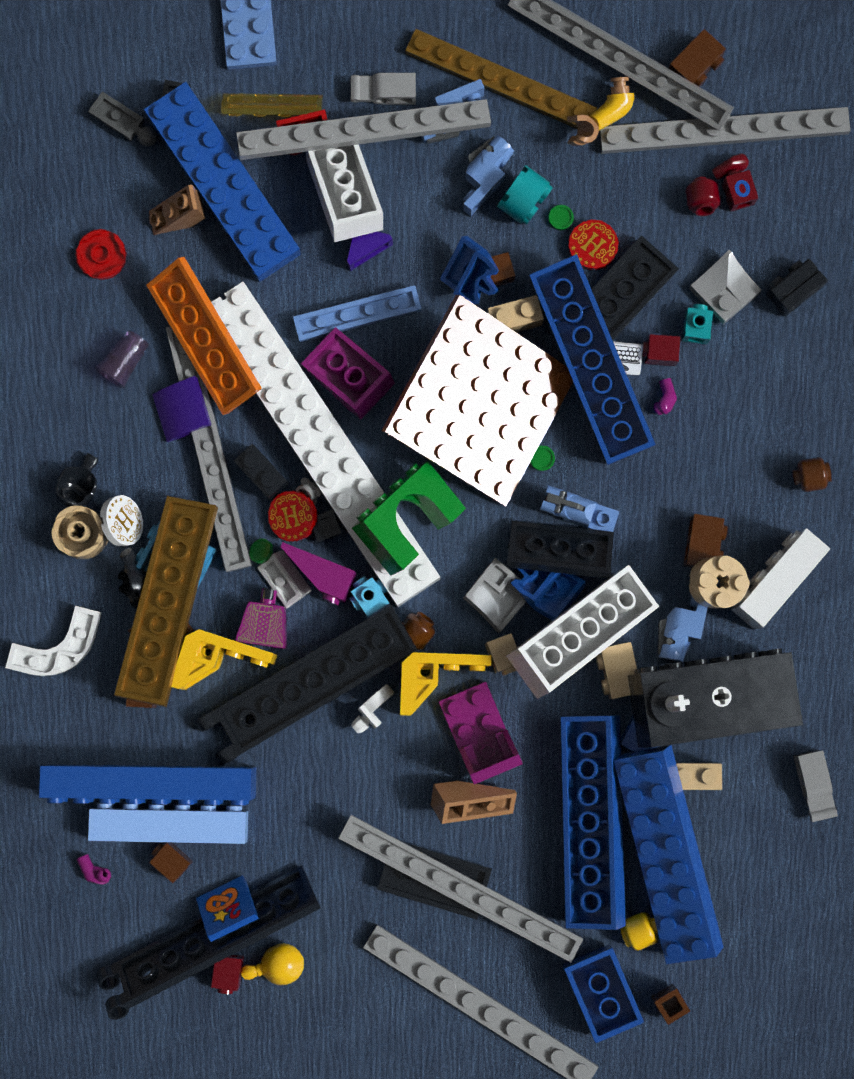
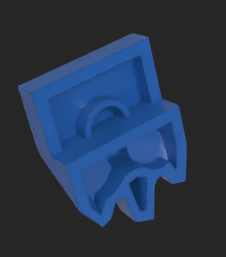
(470, 271)
(548, 591)

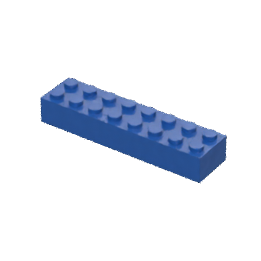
(222, 181)
(592, 359)
(140, 783)
(592, 823)
(668, 854)

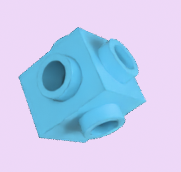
(376, 602)

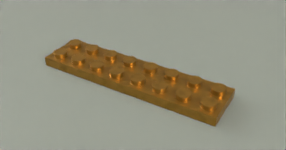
(166, 601)

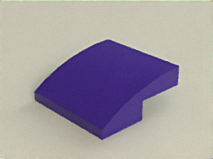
(181, 409)

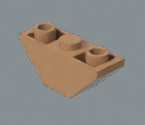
(178, 211)

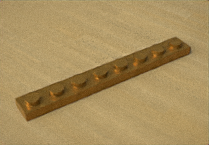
(496, 78)

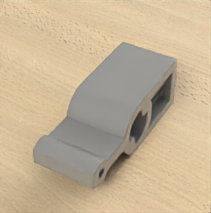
(384, 88)
(816, 785)

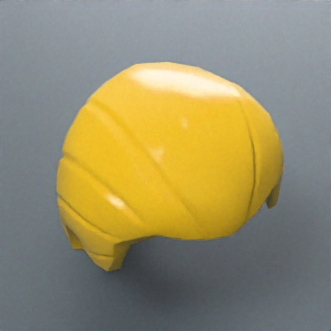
(279, 965)

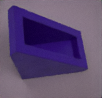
(367, 247)

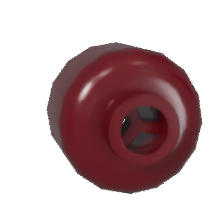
(702, 196)

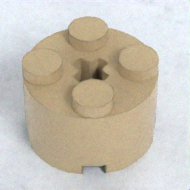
(66, 529)
(732, 582)

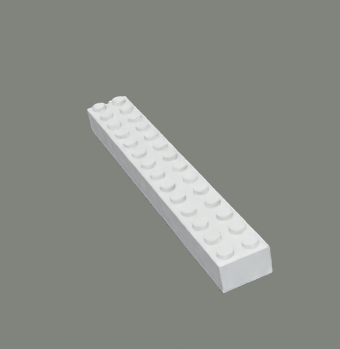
(315, 434)

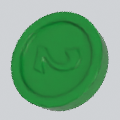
(561, 217)
(543, 458)
(261, 551)

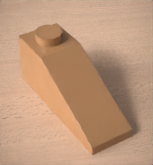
(465, 801)

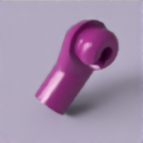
(668, 399)
(93, 873)

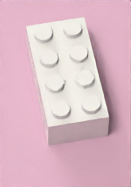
(345, 191)
(781, 577)

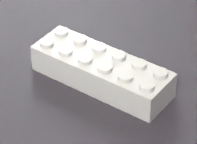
(582, 632)

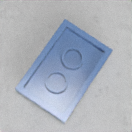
(248, 33)

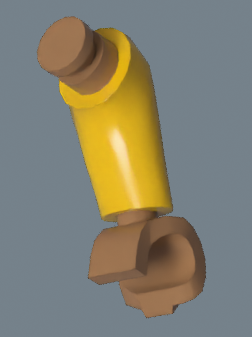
(613, 109)

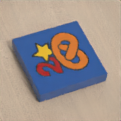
(227, 908)

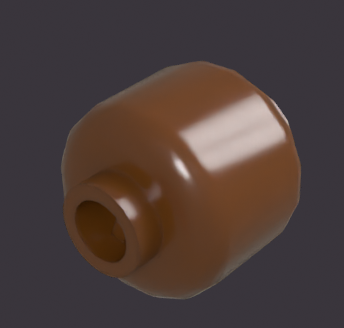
(812, 474)
(419, 628)

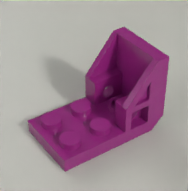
(480, 733)

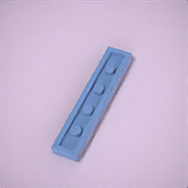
(357, 313)

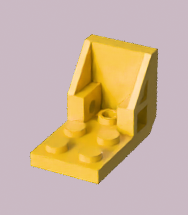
(195, 665)
(417, 688)

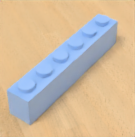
(168, 825)

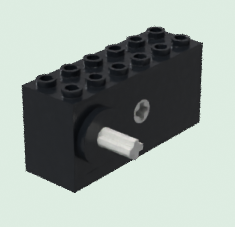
(714, 698)

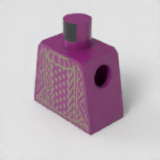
(264, 622)

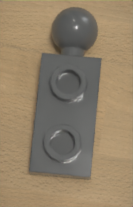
(122, 120)

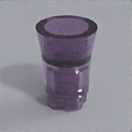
(122, 359)

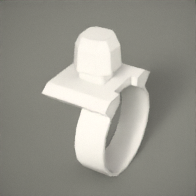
(361, 723)

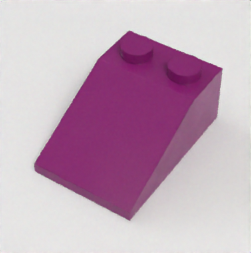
(348, 373)
(328, 577)

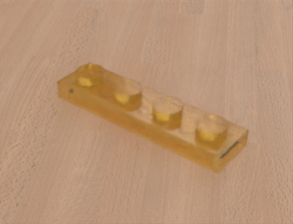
(270, 104)

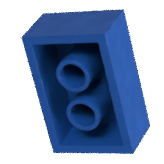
(603, 993)

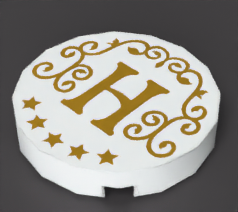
(121, 520)

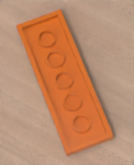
(203, 336)

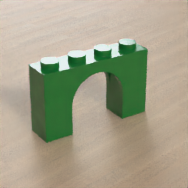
(379, 526)

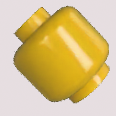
(640, 931)

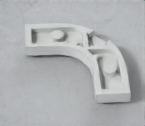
(63, 656)

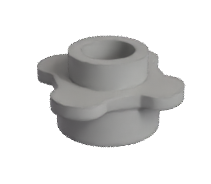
(309, 489)

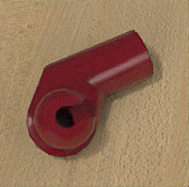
(735, 162)

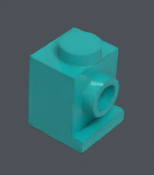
(697, 333)

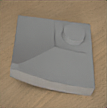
(725, 288)
(495, 596)

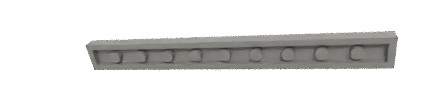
(626, 60)
(363, 129)
(736, 130)
(214, 471)
(461, 888)
(479, 1005)

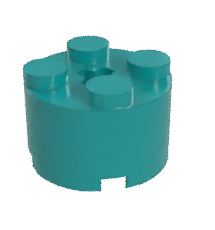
(524, 194)

